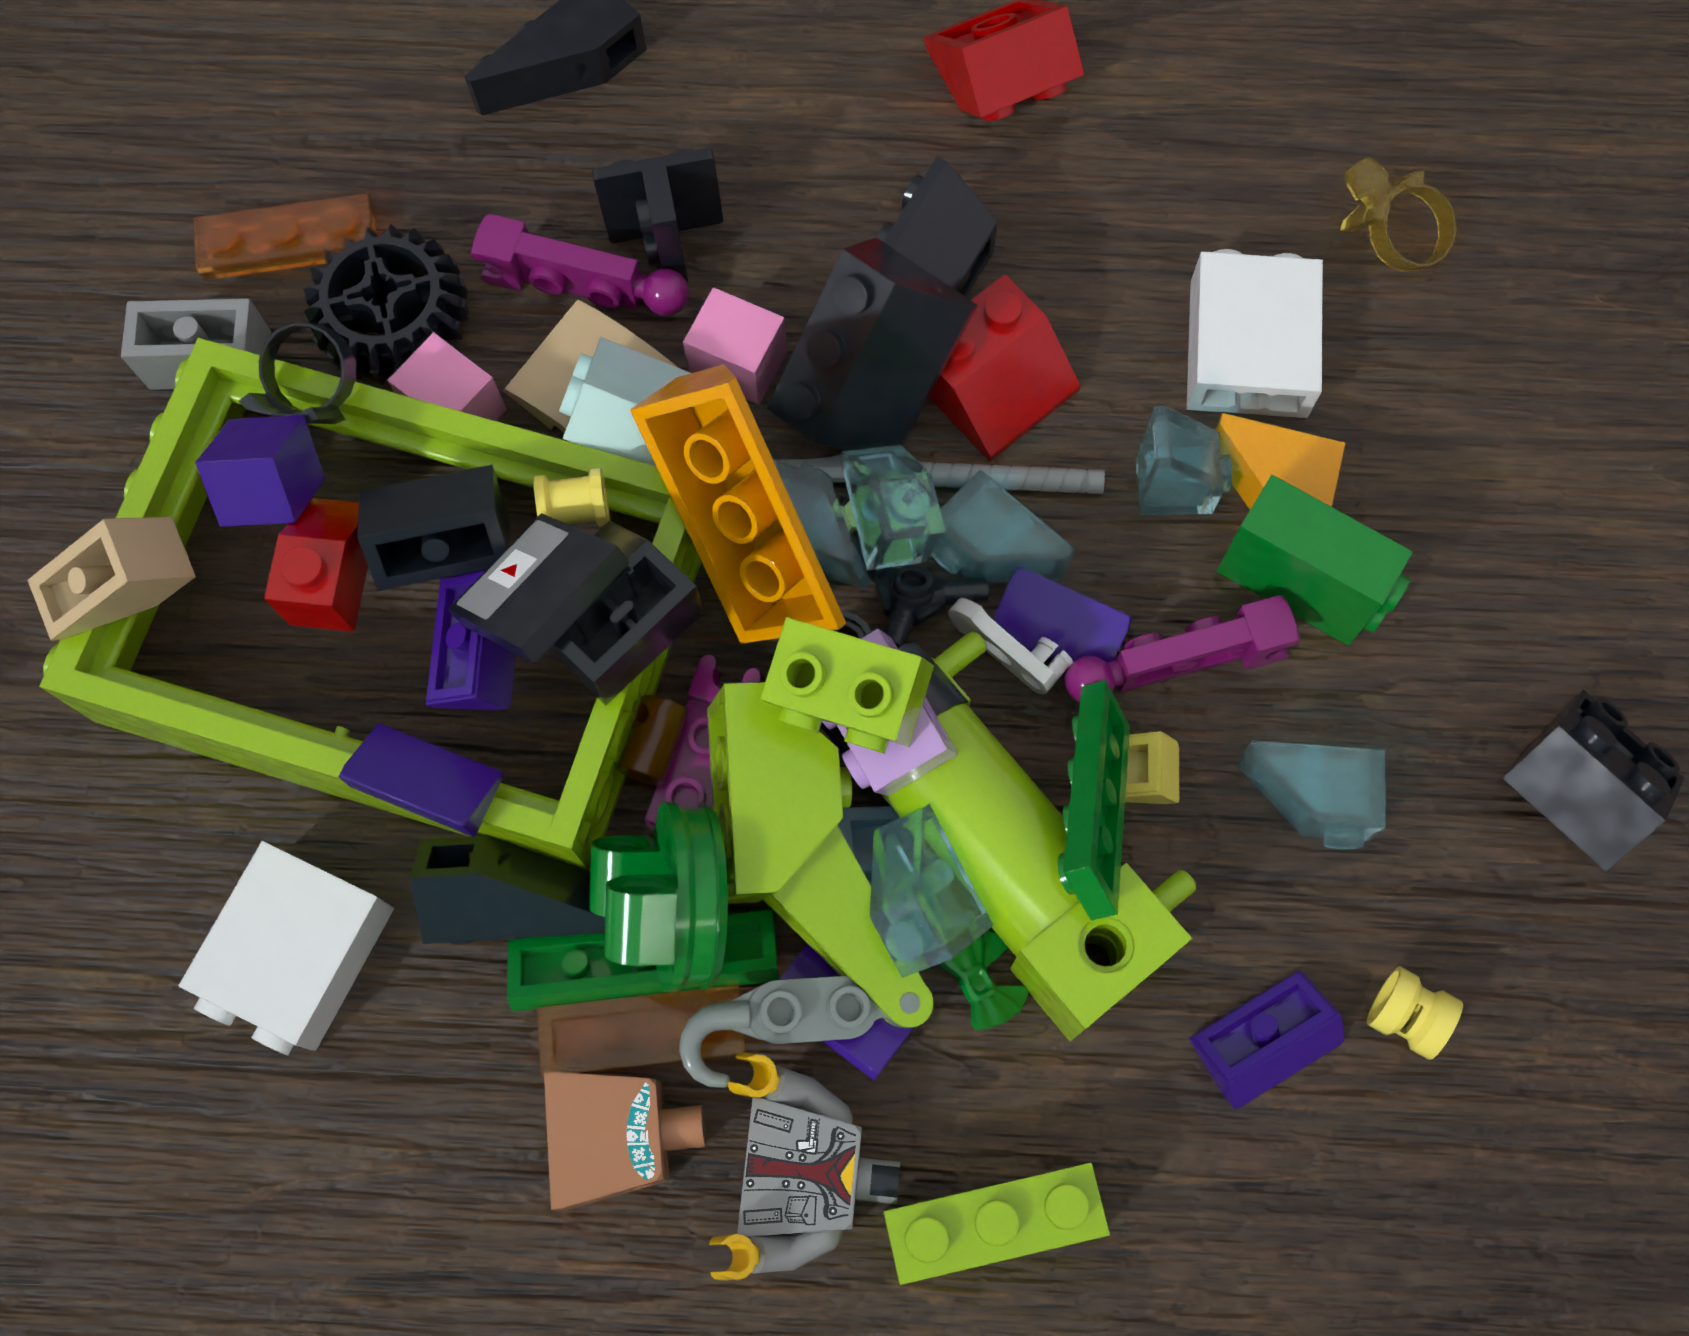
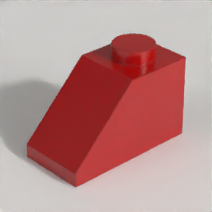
(319, 568)

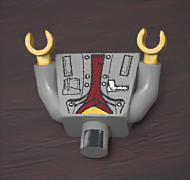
(798, 1173)

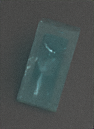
(1180, 466)
(892, 506)
(825, 522)
(995, 533)
(1322, 788)
(922, 894)

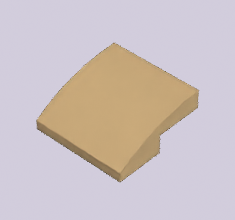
(547, 373)

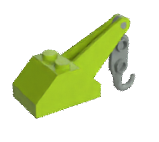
(779, 817)

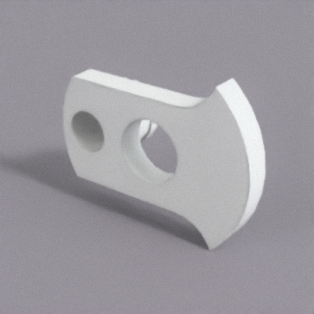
(1008, 651)

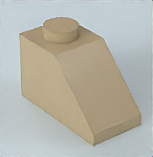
(111, 574)

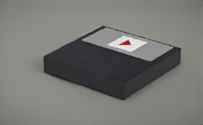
(539, 587)

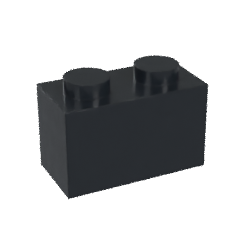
(433, 527)

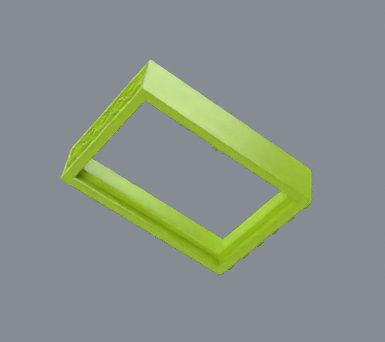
(95, 666)

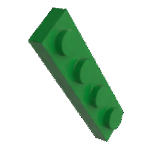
(1097, 802)
(575, 970)

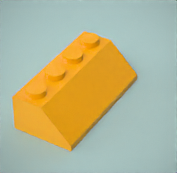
(735, 505)

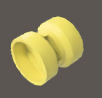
(1415, 1013)

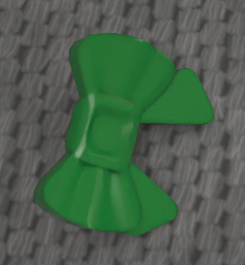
(989, 1002)

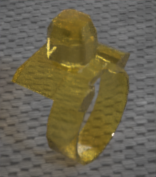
(1369, 183)

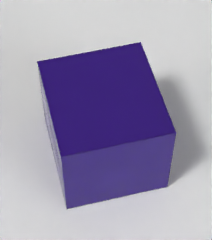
(261, 470)

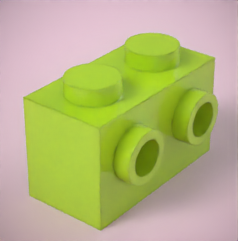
(848, 684)

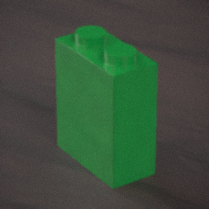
(1319, 560)

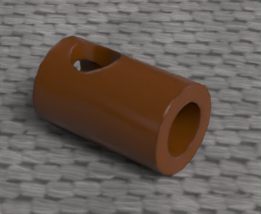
(652, 740)

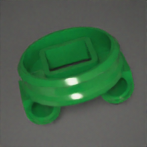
(665, 896)

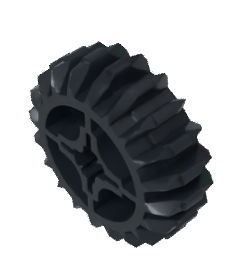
(353, 297)

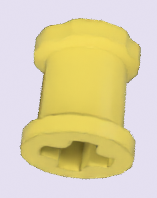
(573, 498)

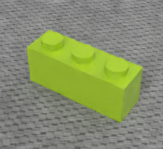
(995, 1223)

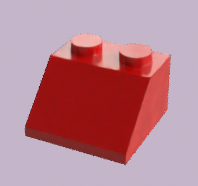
(1007, 57)
(1004, 371)

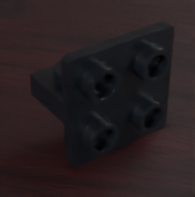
(658, 200)

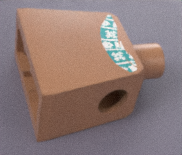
(612, 1135)

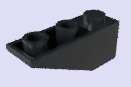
(558, 53)
(497, 891)

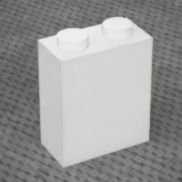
(1255, 334)
(285, 950)

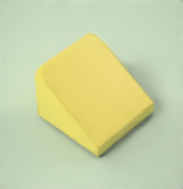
(1152, 769)

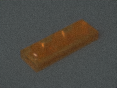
(278, 235)
(629, 1032)

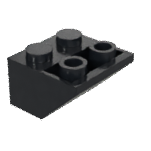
(943, 228)
(629, 619)
(1597, 779)

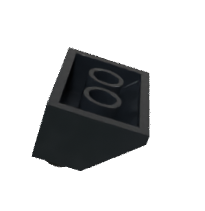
(870, 350)

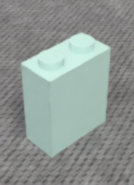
(605, 391)

